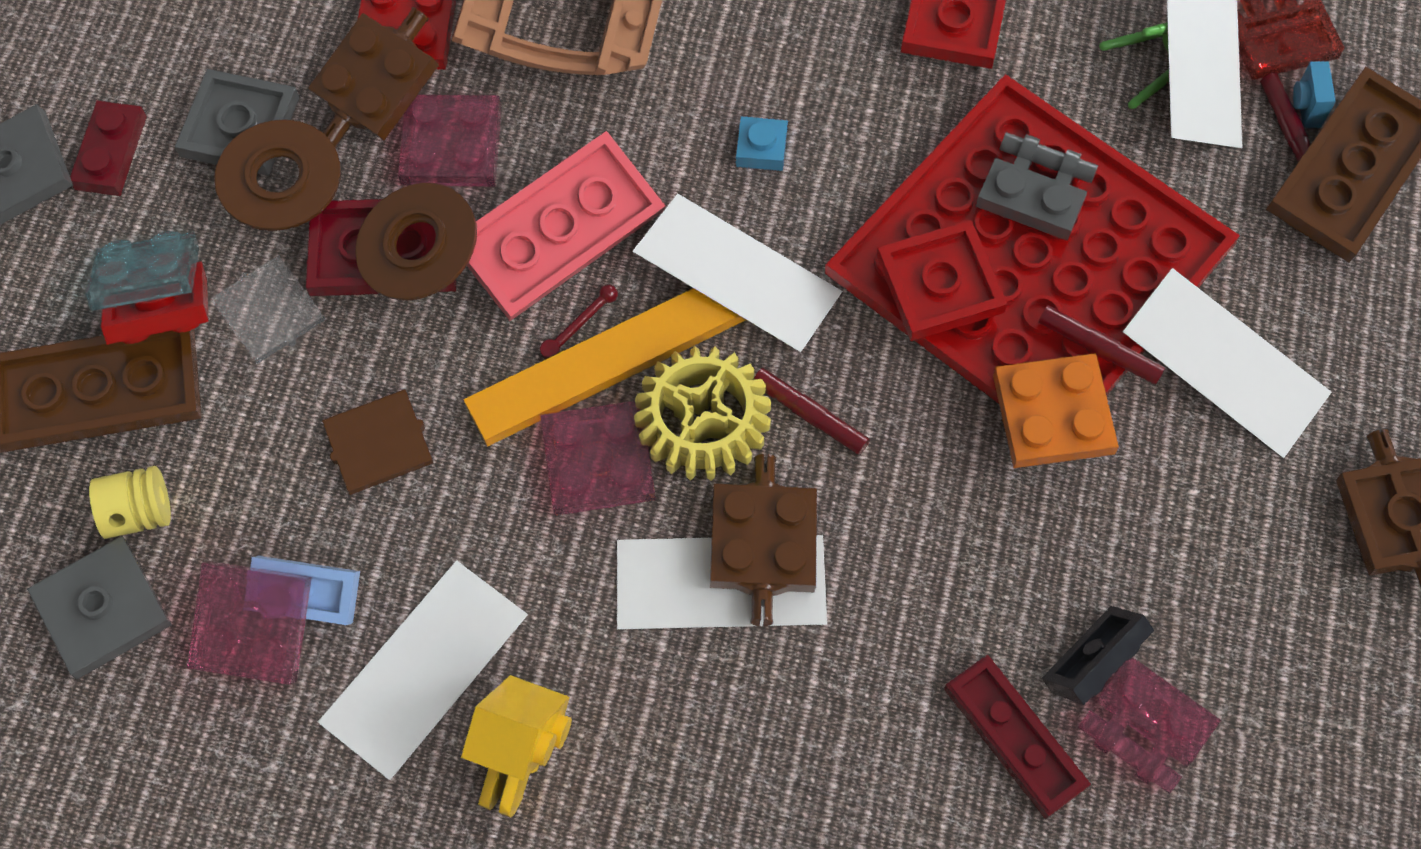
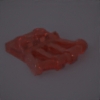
(1285, 37)

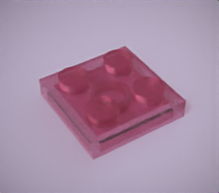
(451, 140)
(596, 458)
(249, 622)

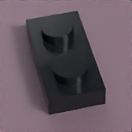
(1098, 655)

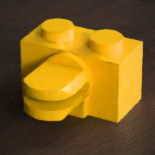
(512, 736)

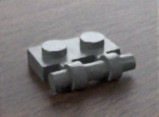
(1032, 197)

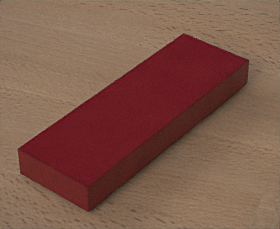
(1017, 737)

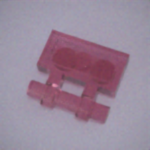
(1159, 714)

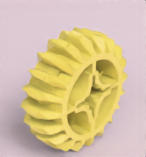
(672, 390)

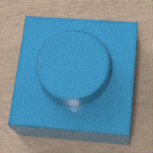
(1314, 94)
(761, 143)

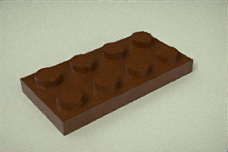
(1353, 166)
(96, 388)

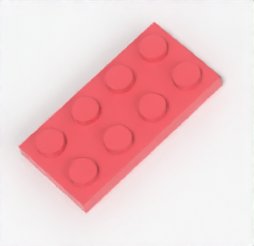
(560, 225)

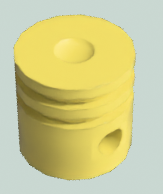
(129, 502)

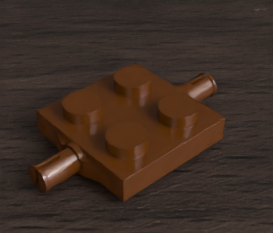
(373, 76)
(1385, 508)
(763, 539)

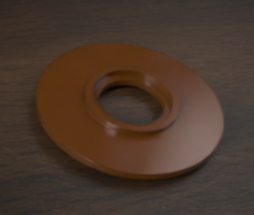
(277, 211)
(425, 276)

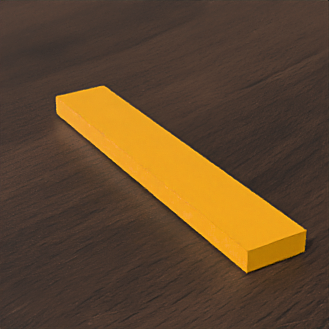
(597, 364)

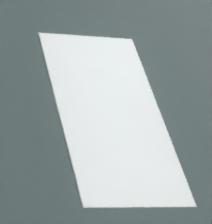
(1204, 71)
(738, 272)
(1227, 362)
(669, 587)
(422, 669)

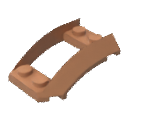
(622, 48)

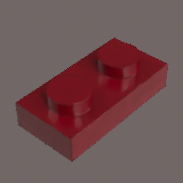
(108, 148)

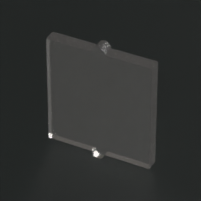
(268, 309)

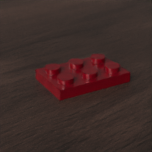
(332, 248)

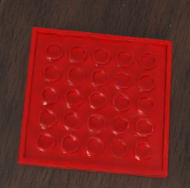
(1102, 276)

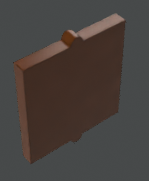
(377, 442)

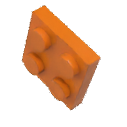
(1055, 410)

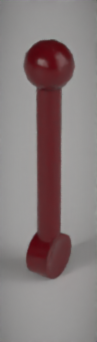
(607, 294)

